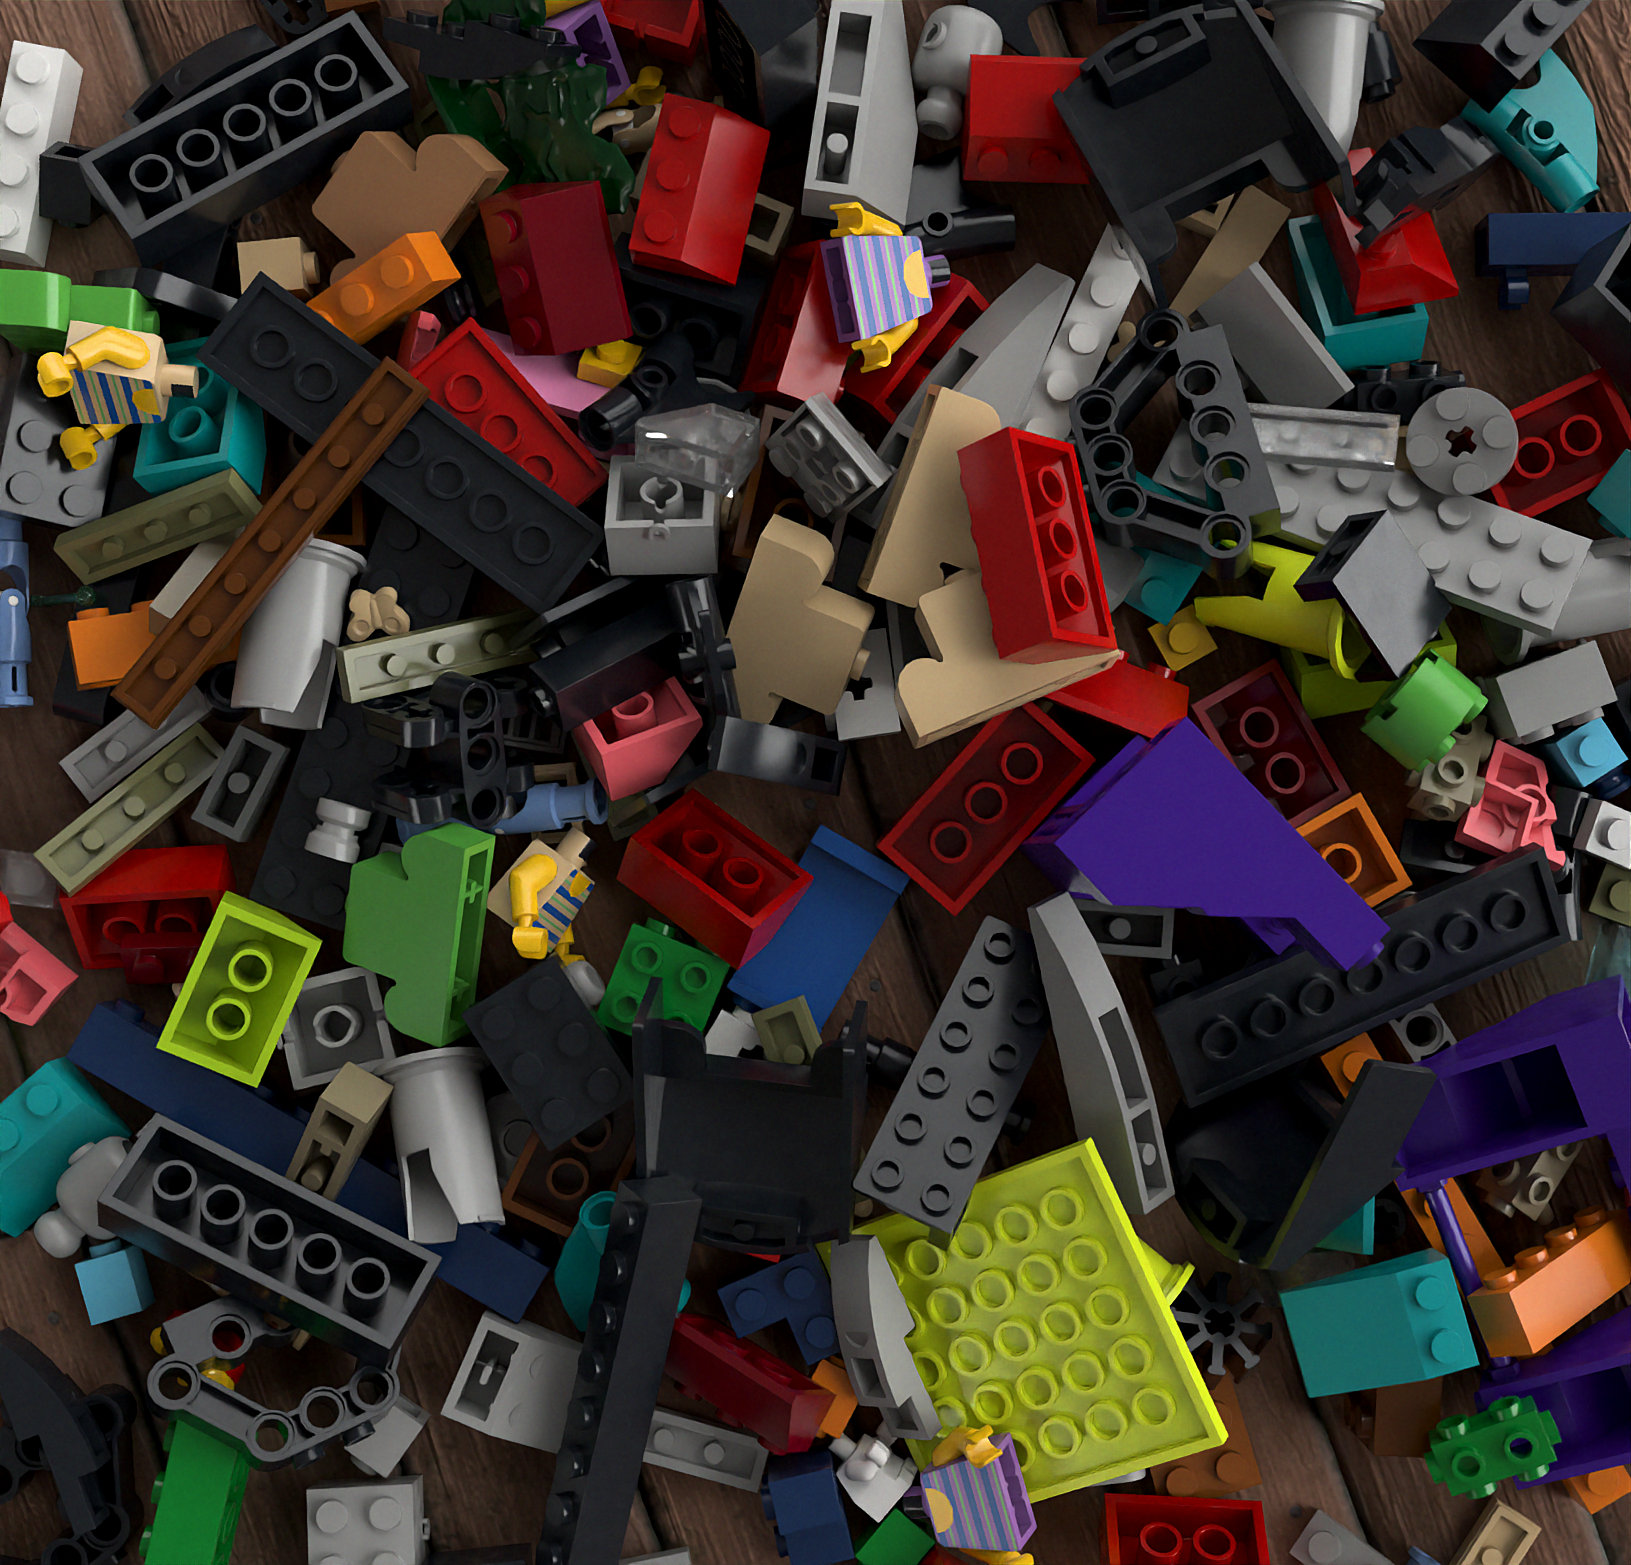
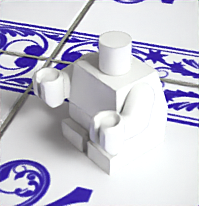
(873, 1472)

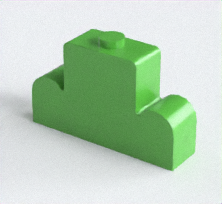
(40, 305)
(423, 926)

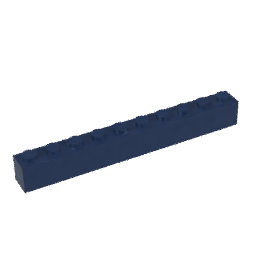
(267, 1130)

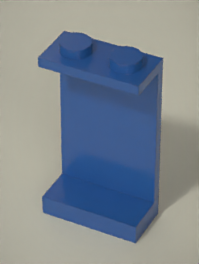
(825, 931)

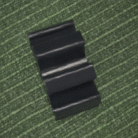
(1238, 1336)

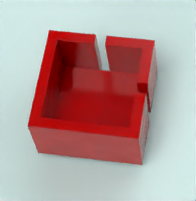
(667, 26)

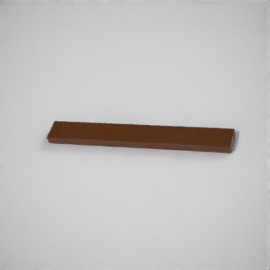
(270, 543)

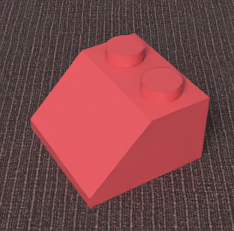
(639, 738)

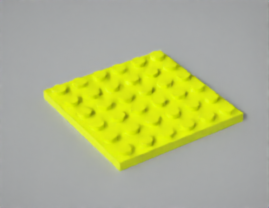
(1048, 1327)

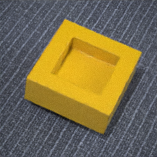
(608, 362)
(1181, 640)

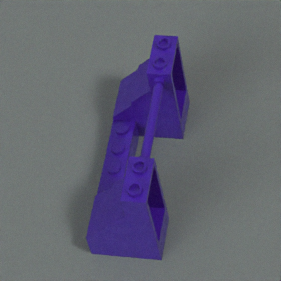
(1191, 832)
(1511, 1093)

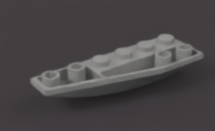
(863, 114)
(990, 362)
(1100, 1056)

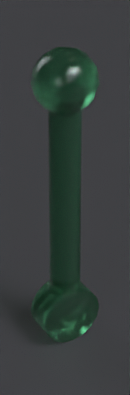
(84, 596)

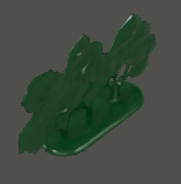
(544, 119)

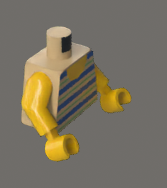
(113, 382)
(544, 895)

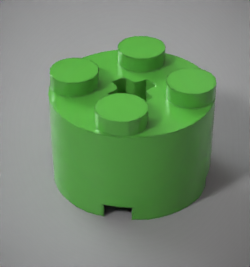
(1422, 710)

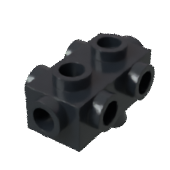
(1398, 392)

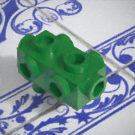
(1477, 1451)

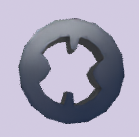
(1610, 783)

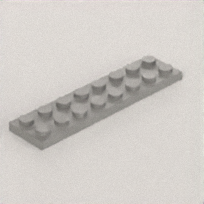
(1471, 548)

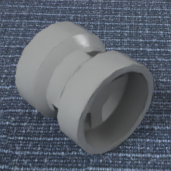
(336, 835)

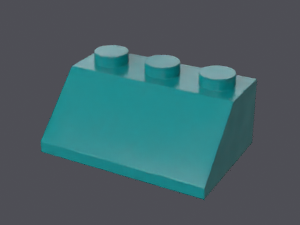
(40, 1131)

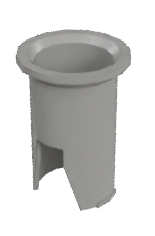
(1327, 54)
(1595, 606)
(292, 639)
(442, 1141)

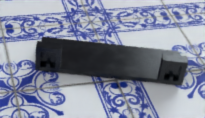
(960, 1084)

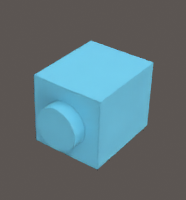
(1582, 753)
(114, 1281)

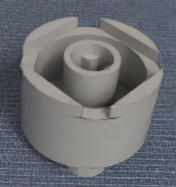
(1455, 410)

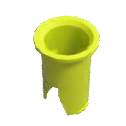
(1283, 616)

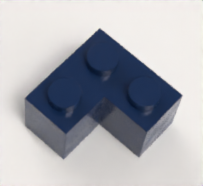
(789, 1289)
(808, 1507)

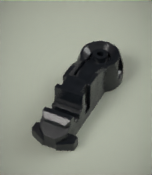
(1419, 174)

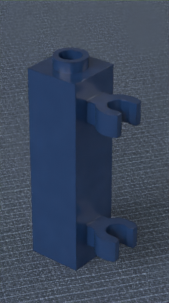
(1537, 245)

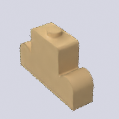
(927, 508)
(791, 630)
(965, 676)

